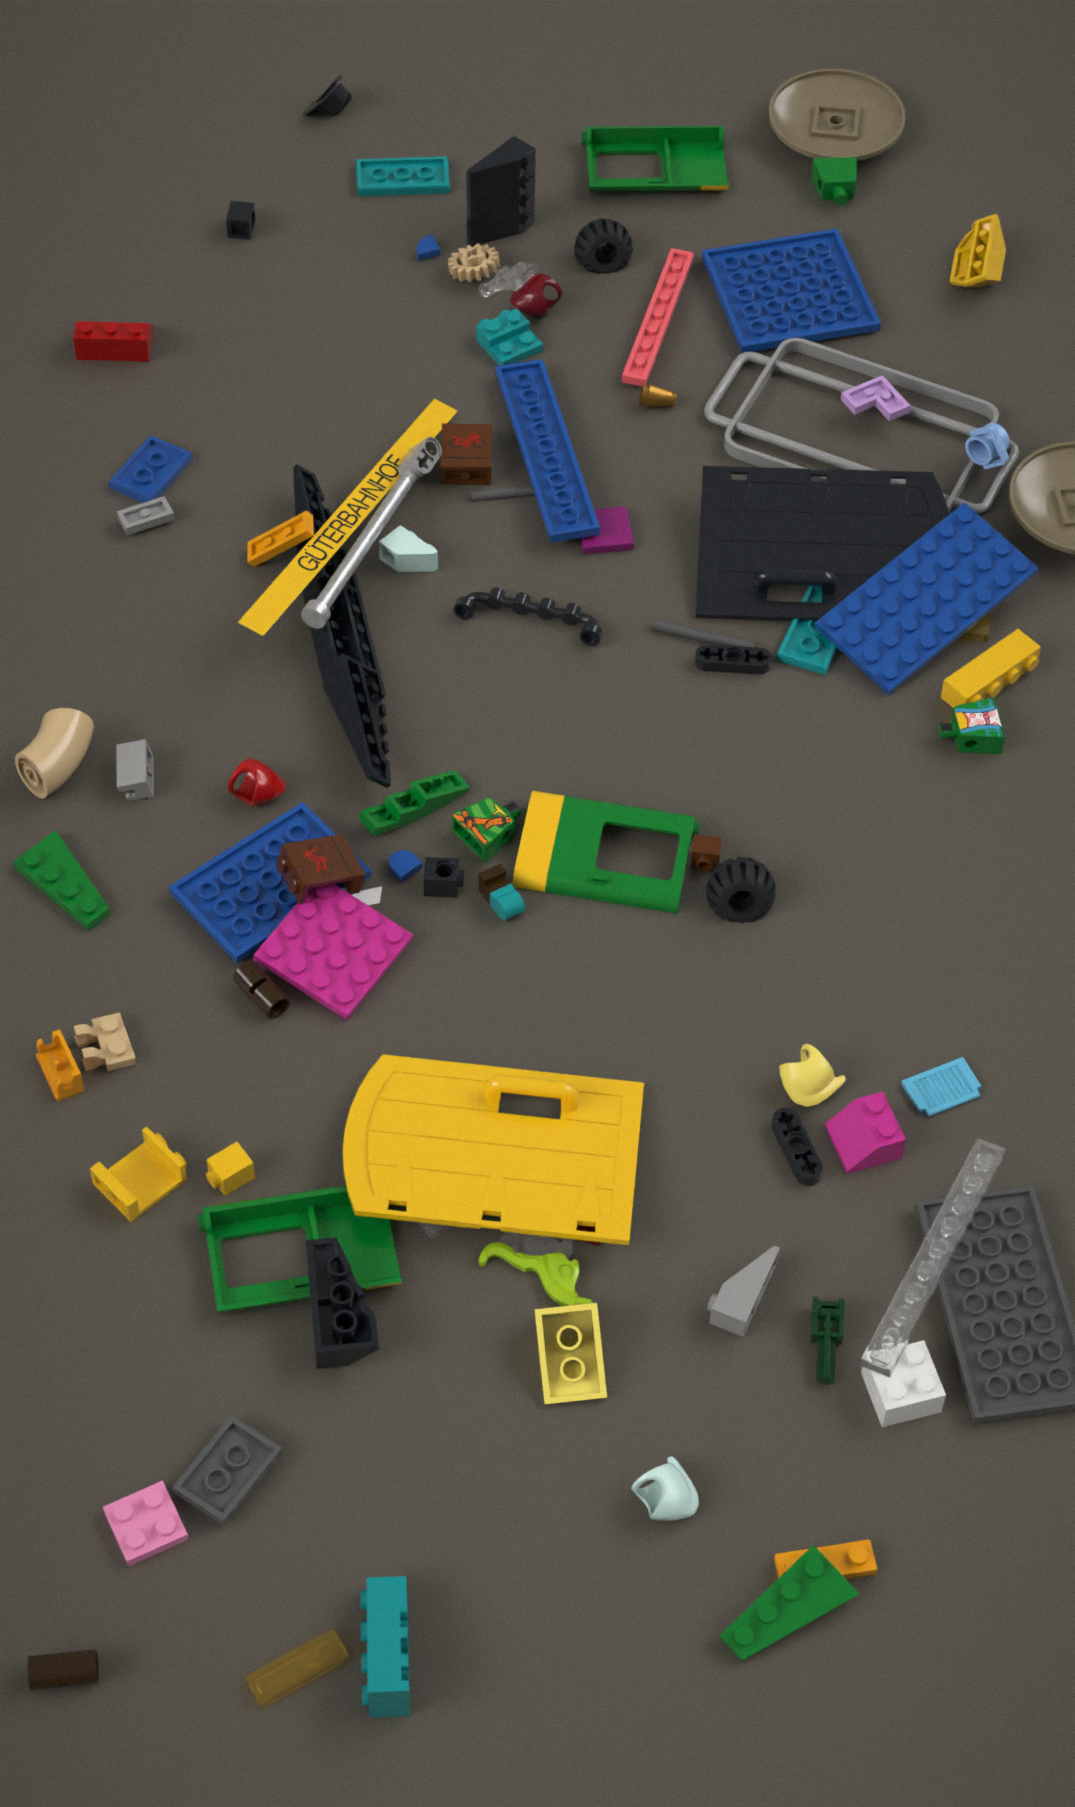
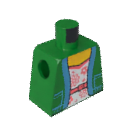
(975, 728)

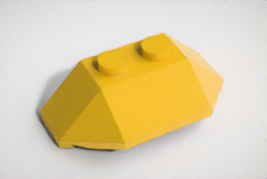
(980, 255)

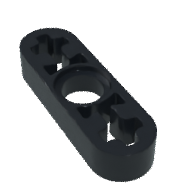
(724, 665)
(794, 1158)

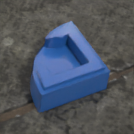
(427, 248)

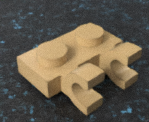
(112, 1040)

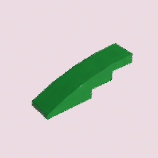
(410, 805)

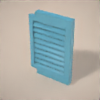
(942, 1087)

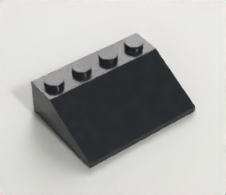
(501, 193)

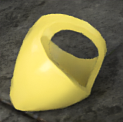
(811, 1079)

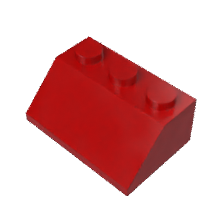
(113, 341)

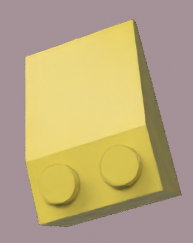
(570, 1353)

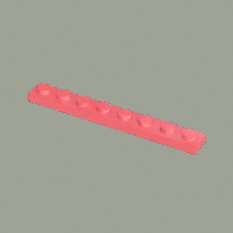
(657, 317)

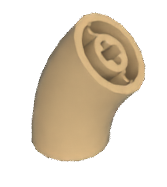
(55, 750)

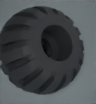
(611, 257)
(740, 890)

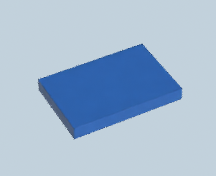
(150, 470)

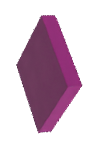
(614, 532)

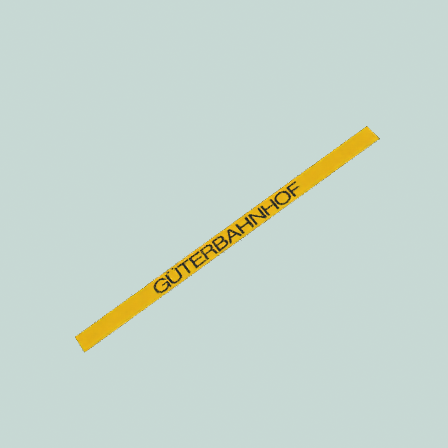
(342, 522)

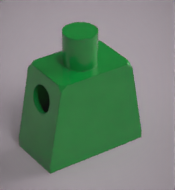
(835, 178)

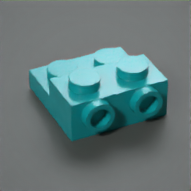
(508, 337)

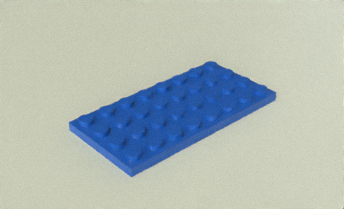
(926, 598)

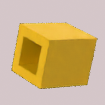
(230, 1169)

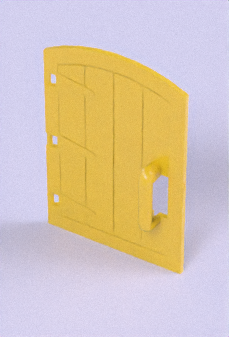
(435, 1143)

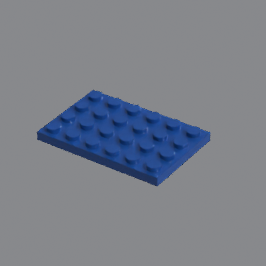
(240, 891)

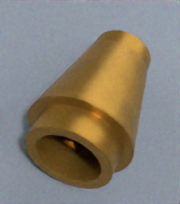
(656, 396)

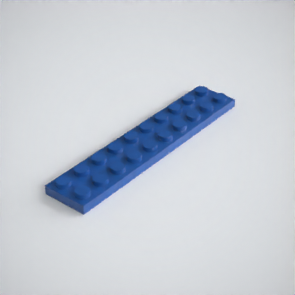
(547, 451)

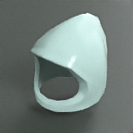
(670, 1495)

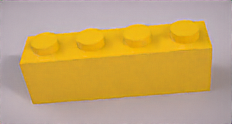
(992, 670)

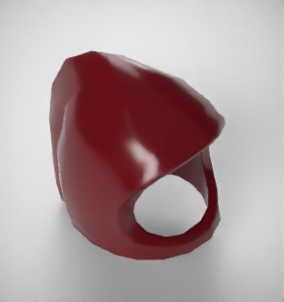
(531, 297)

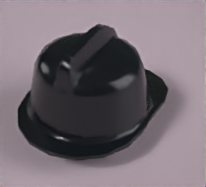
(332, 100)

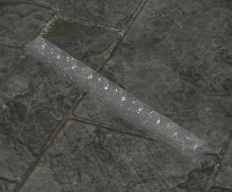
(932, 1258)

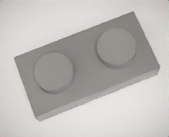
(145, 515)

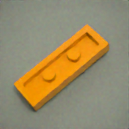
(280, 538)
(850, 1559)

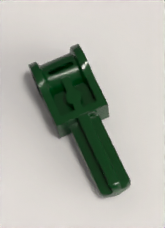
(827, 1332)

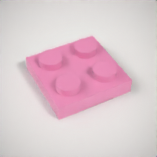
(145, 1523)

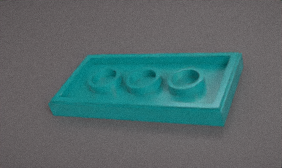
(402, 176)
(804, 644)

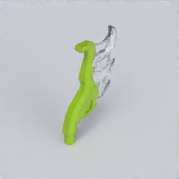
(544, 1257)

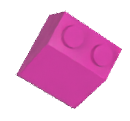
(866, 1133)

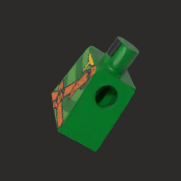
(486, 826)

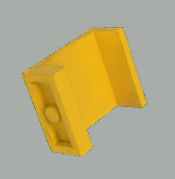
(141, 1176)

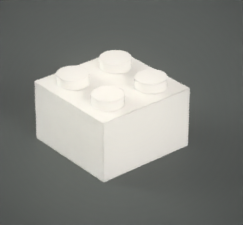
(910, 1391)

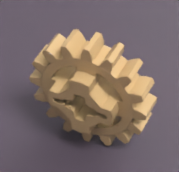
(474, 262)

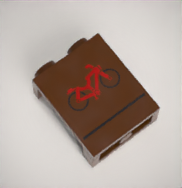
(466, 454)
(319, 864)

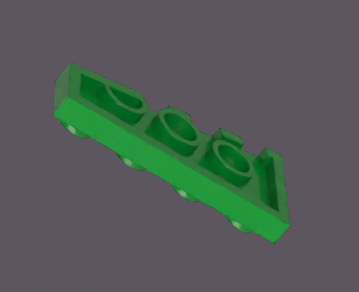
(62, 879)
(794, 1600)

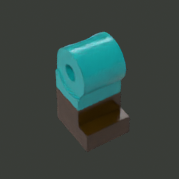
(500, 892)

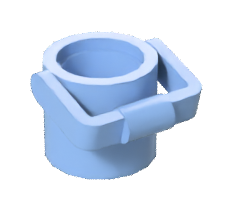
(987, 444)

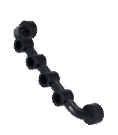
(590, 633)

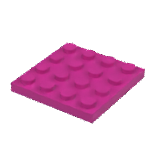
(333, 948)

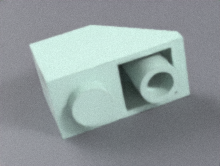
(407, 552)

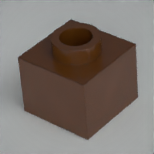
(705, 852)

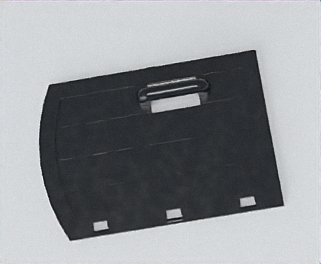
(803, 533)

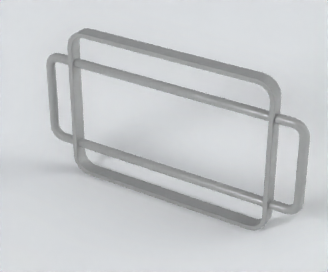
(862, 366)

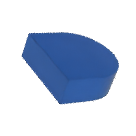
(404, 865)

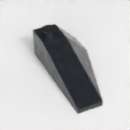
(340, 1314)

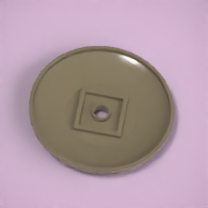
(810, 103)
(1045, 495)

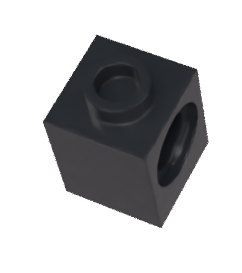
(240, 220)
(433, 880)

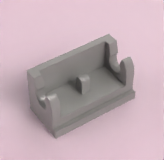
(135, 770)

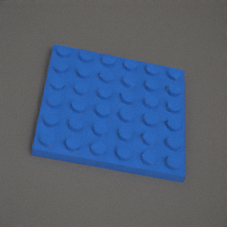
(790, 290)

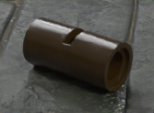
(261, 989)
(71, 1667)

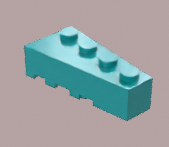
(387, 1647)

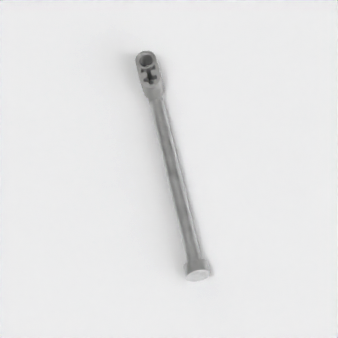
(414, 466)

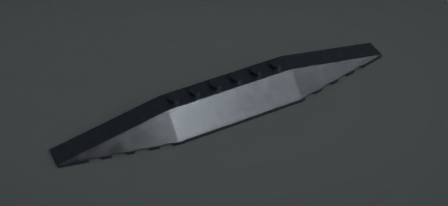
(346, 648)

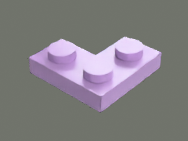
(876, 393)

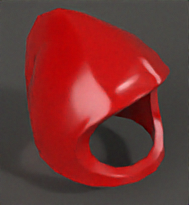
(259, 785)

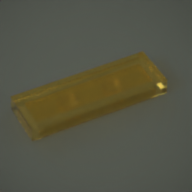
(297, 1668)

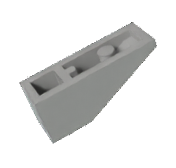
(740, 1295)

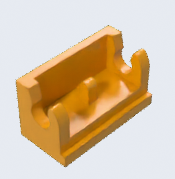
(59, 1067)

